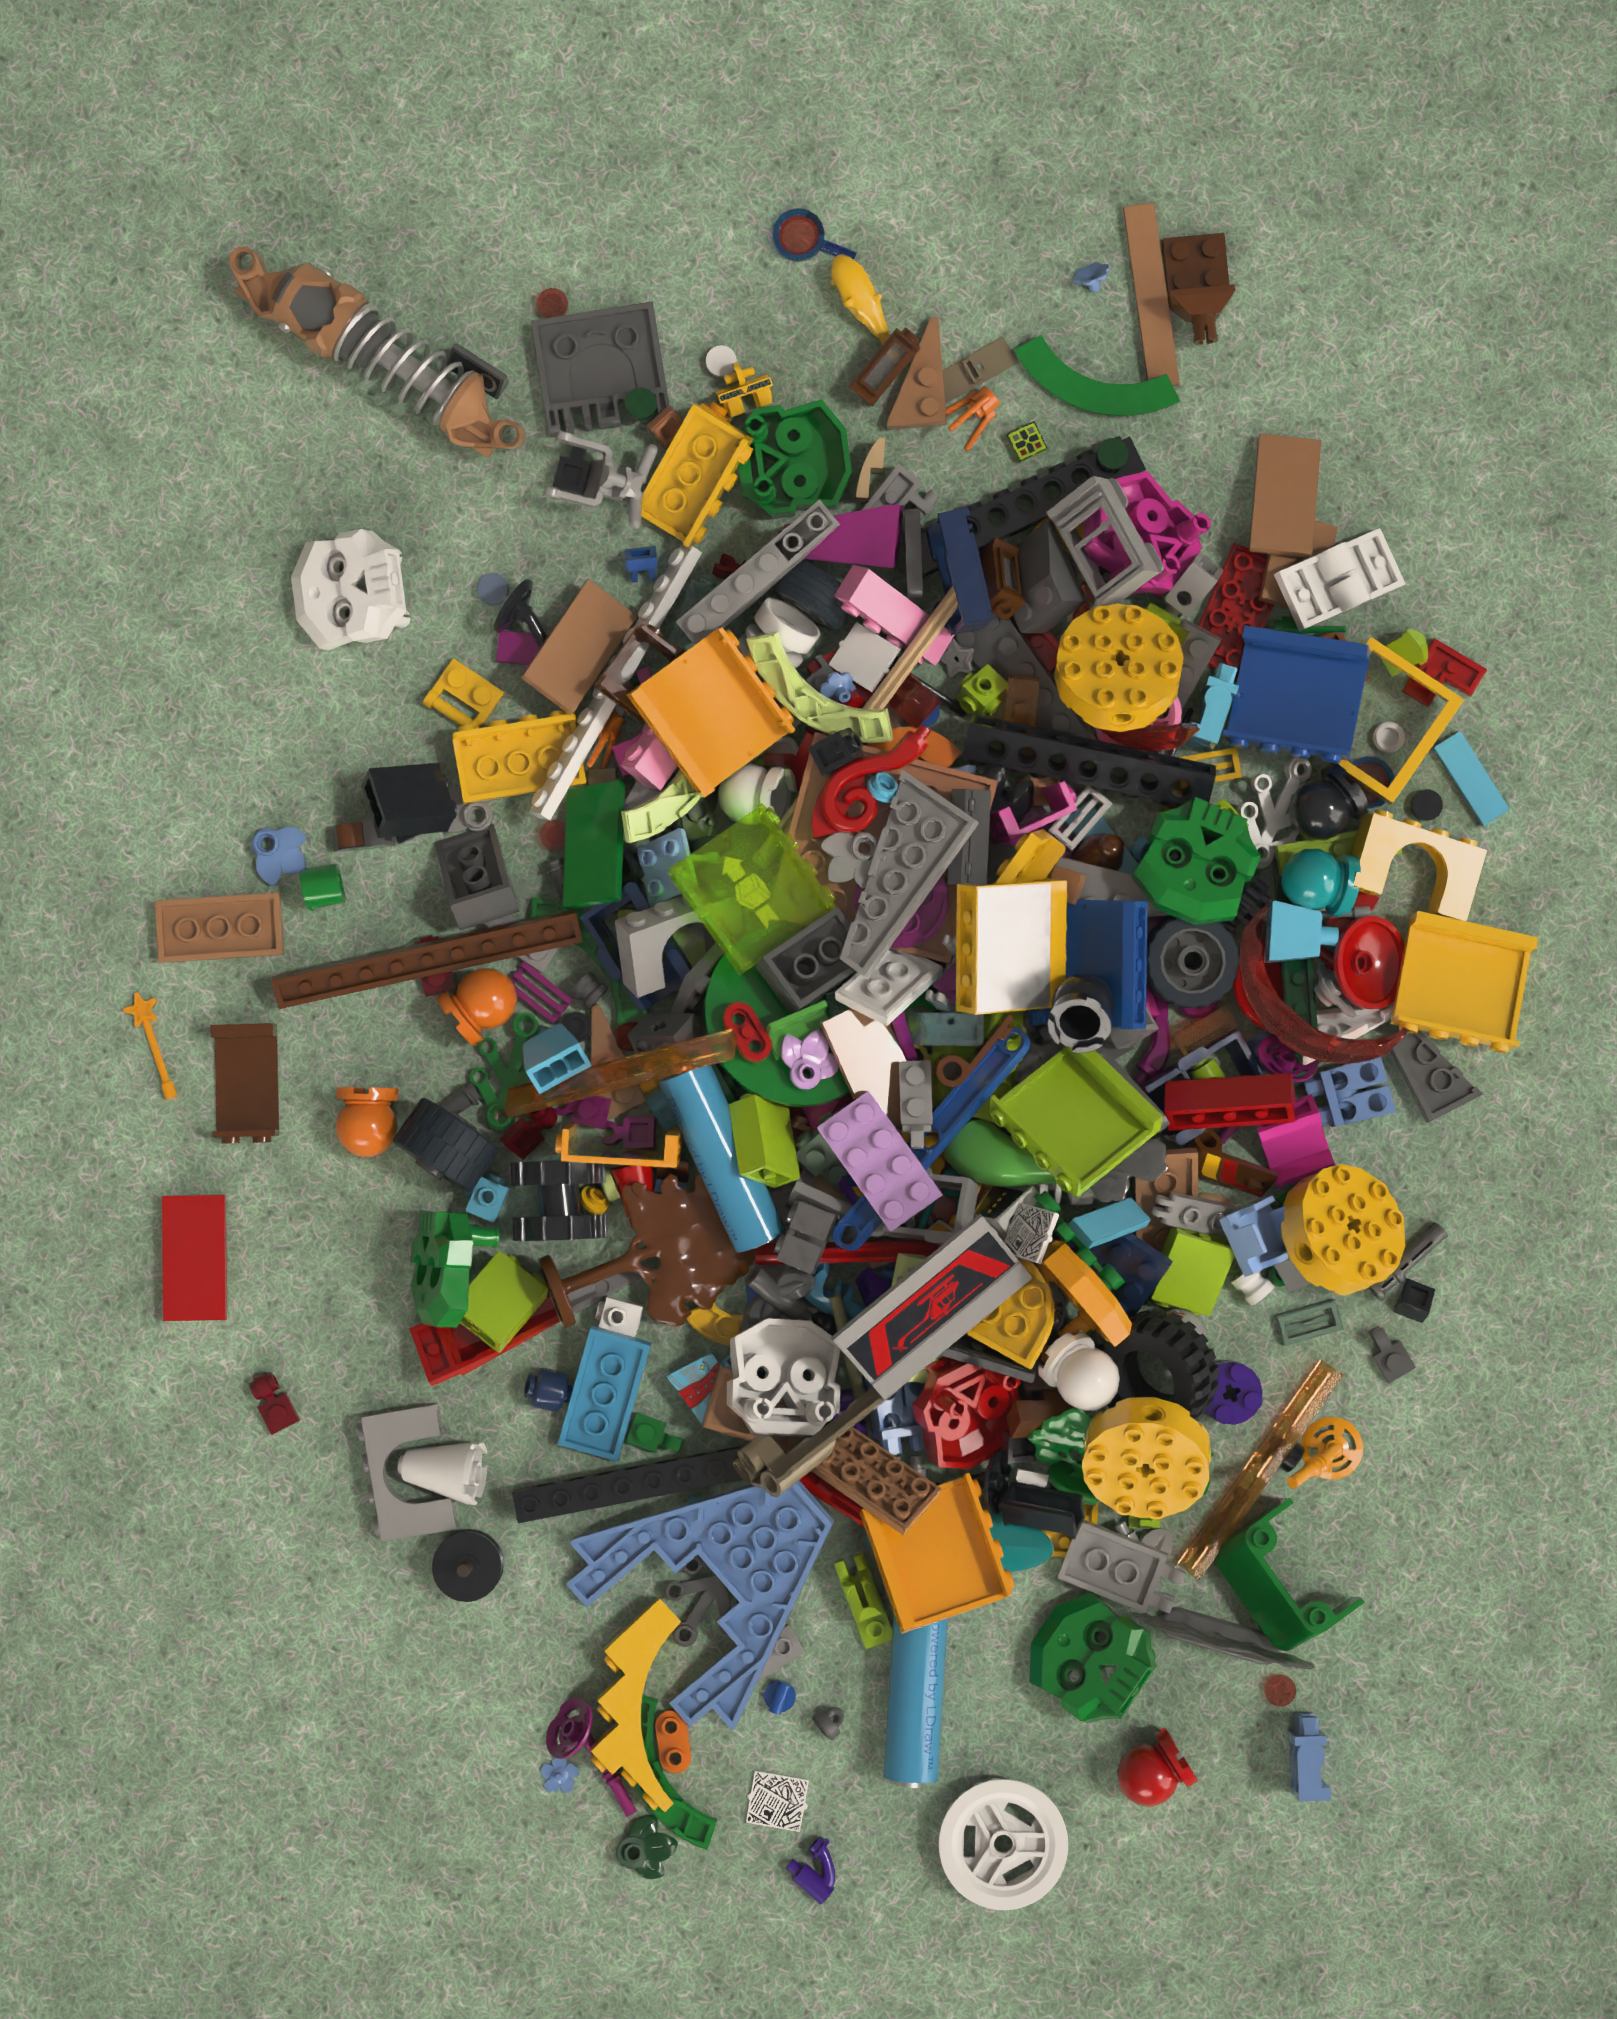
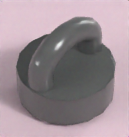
(826, 1725)

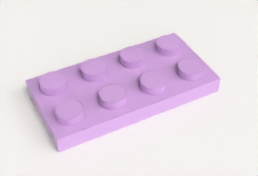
(879, 1161)

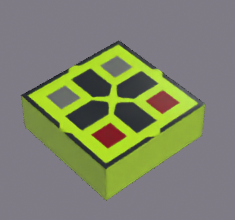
(1026, 442)

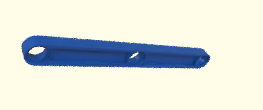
(947, 1122)

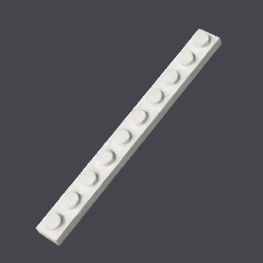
(595, 716)

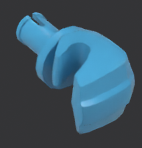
(820, 1295)

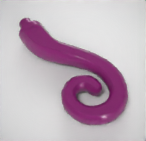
(1159, 1049)

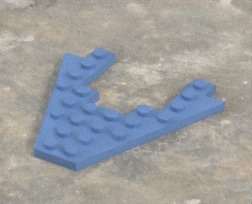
(757, 1550)

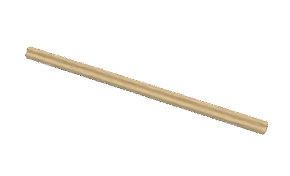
(901, 668)

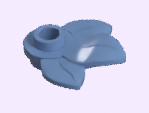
(283, 855)

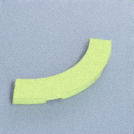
(809, 704)
(659, 811)

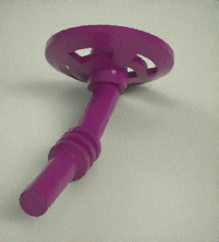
(1284, 1063)
(578, 1733)

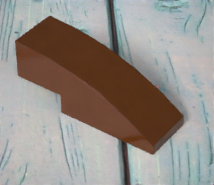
(1030, 1414)

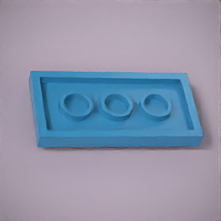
(604, 1393)

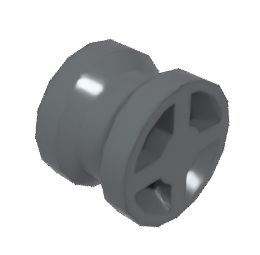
(589, 990)

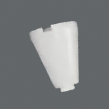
(447, 1470)

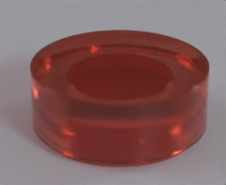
(552, 303)
(779, 759)
(553, 835)
(621, 1036)
(1280, 1690)

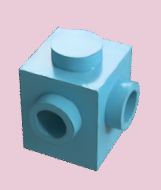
(488, 1197)

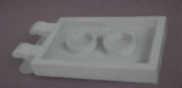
(1119, 1568)

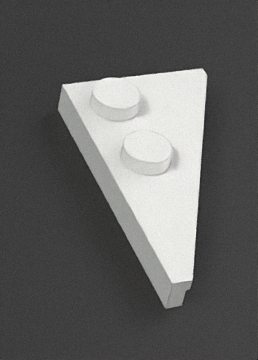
(1338, 1024)

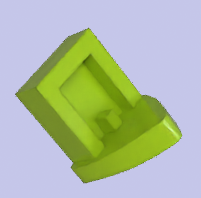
(1410, 646)

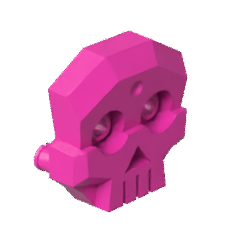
(1171, 532)

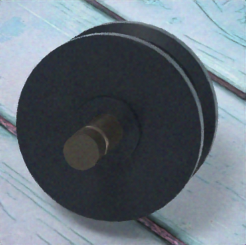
(467, 1565)

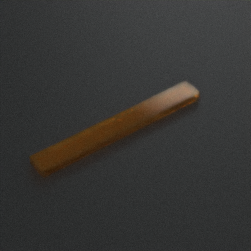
(625, 1072)
(1260, 1469)

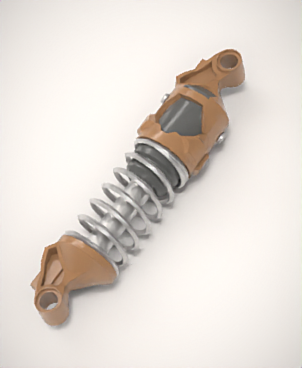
(345, 326)

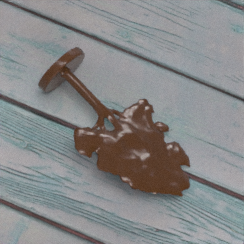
(687, 1239)

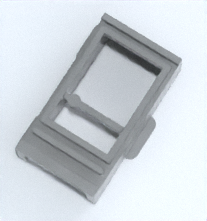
(1080, 505)
(964, 1215)

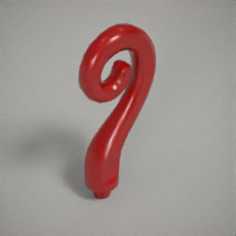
(903, 754)

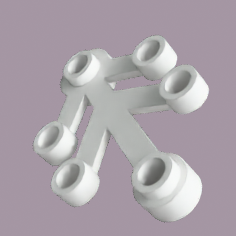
(1274, 816)

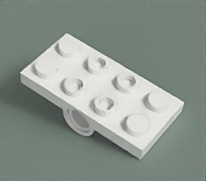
(1339, 579)

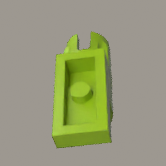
(864, 1602)

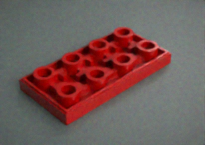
(1236, 605)
(194, 1257)

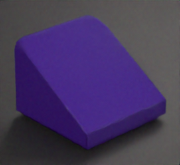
(870, 1286)

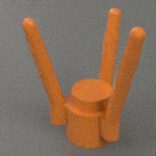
(980, 404)
(609, 733)

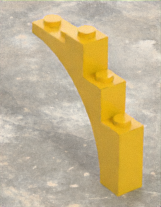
(623, 1743)

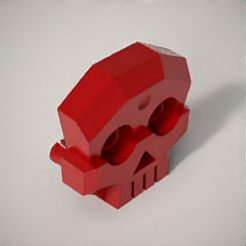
(963, 1393)

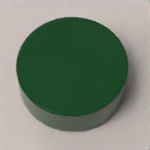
(641, 404)
(1112, 454)

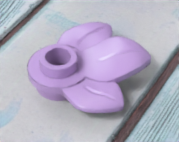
(809, 1054)

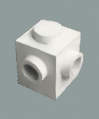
(619, 1315)

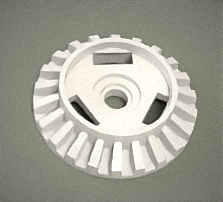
(981, 1876)

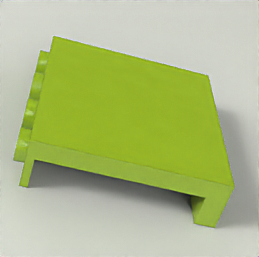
(1076, 1118)

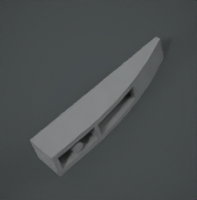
(758, 573)

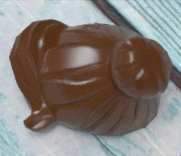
(1101, 850)

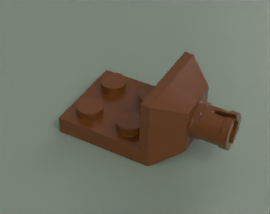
(1198, 281)

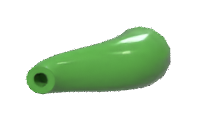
(993, 1157)

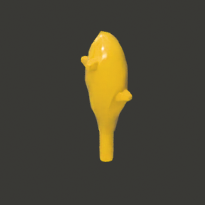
(859, 295)

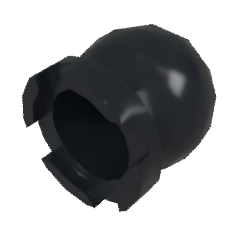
(1324, 806)
(1081, 1013)

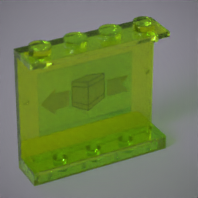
(752, 888)

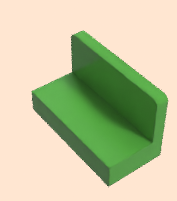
(797, 1024)

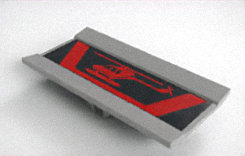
(932, 1307)

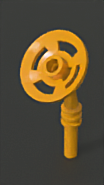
(1331, 1449)

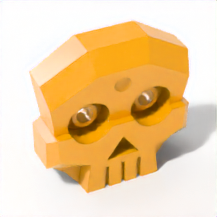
(1089, 1295)

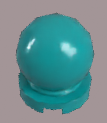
(1319, 881)

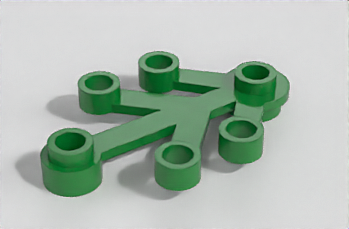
(507, 1076)
(1107, 1274)

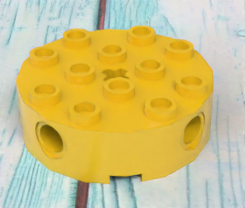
(1118, 667)
(1343, 1229)
(1146, 1458)

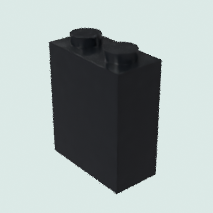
(408, 800)

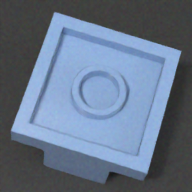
(1256, 1235)

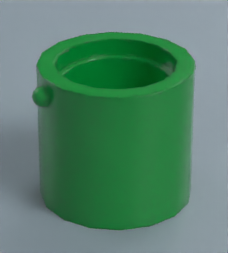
(322, 886)

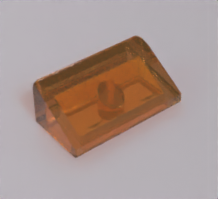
(1204, 1030)

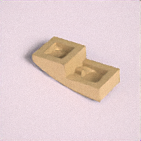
(872, 464)

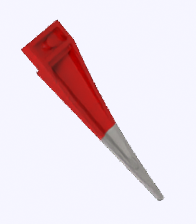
(458, 1351)

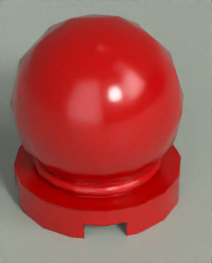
(1152, 1771)

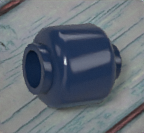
(547, 1389)

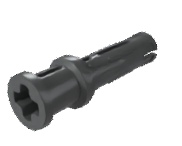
(1411, 1256)

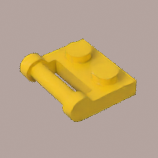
(469, 689)

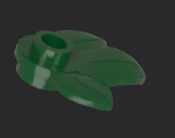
(650, 1846)

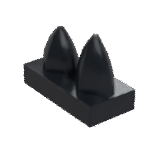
(1017, 797)

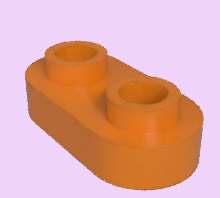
(673, 1741)

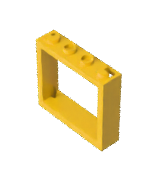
(1453, 703)

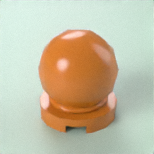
(481, 1002)
(366, 1121)

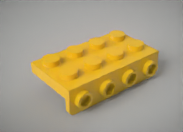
(694, 475)
(511, 757)
(1034, 860)

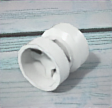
(1253, 1287)

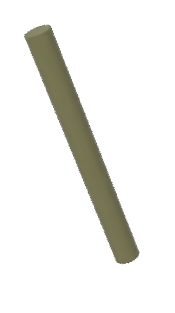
(840, 1321)

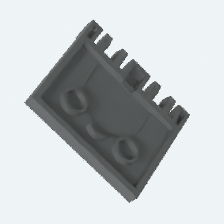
(597, 363)

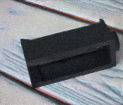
(1042, 1509)

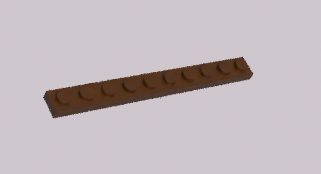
(427, 959)

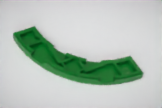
(1092, 394)
(625, 1006)
(681, 1817)

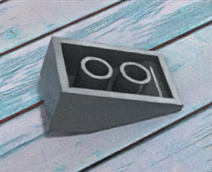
(1046, 581)
(476, 877)
(808, 963)

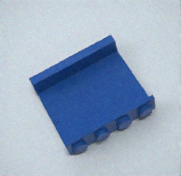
(1298, 694)
(1110, 944)

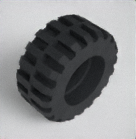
(1178, 1348)

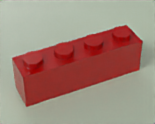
(1230, 1101)

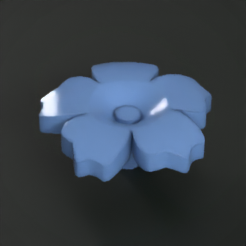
(559, 1775)

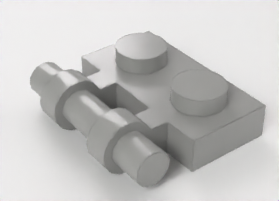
(900, 489)

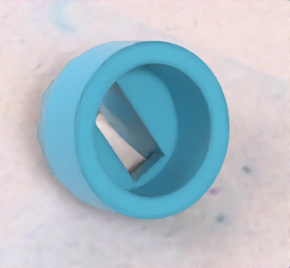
(1138, 846)

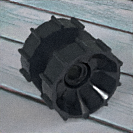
(558, 1201)

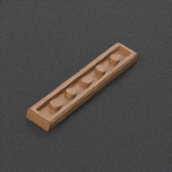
(1150, 292)

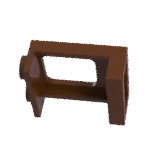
(611, 681)

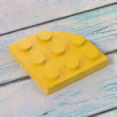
(1021, 1322)

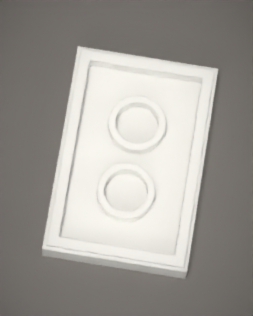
(890, 987)

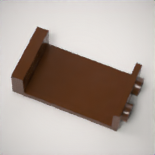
(246, 1082)

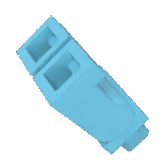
(1214, 707)

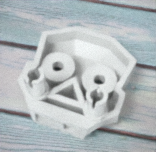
(325, 593)
(784, 1352)

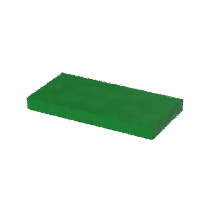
(593, 845)

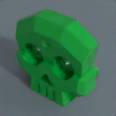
(817, 456)
(1188, 885)
(443, 1265)
(1071, 1644)

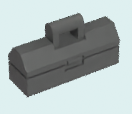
(972, 859)

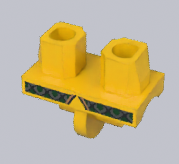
(731, 396)

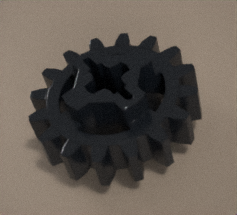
(1251, 901)

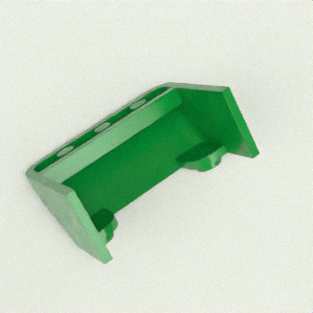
(1262, 1592)

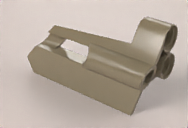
(768, 1467)

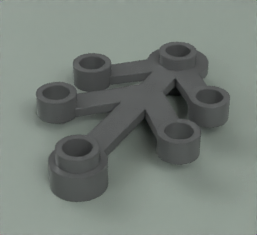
(712, 1589)

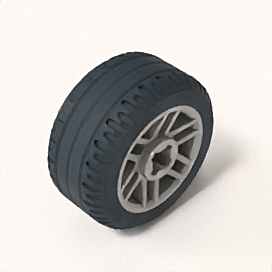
(813, 594)

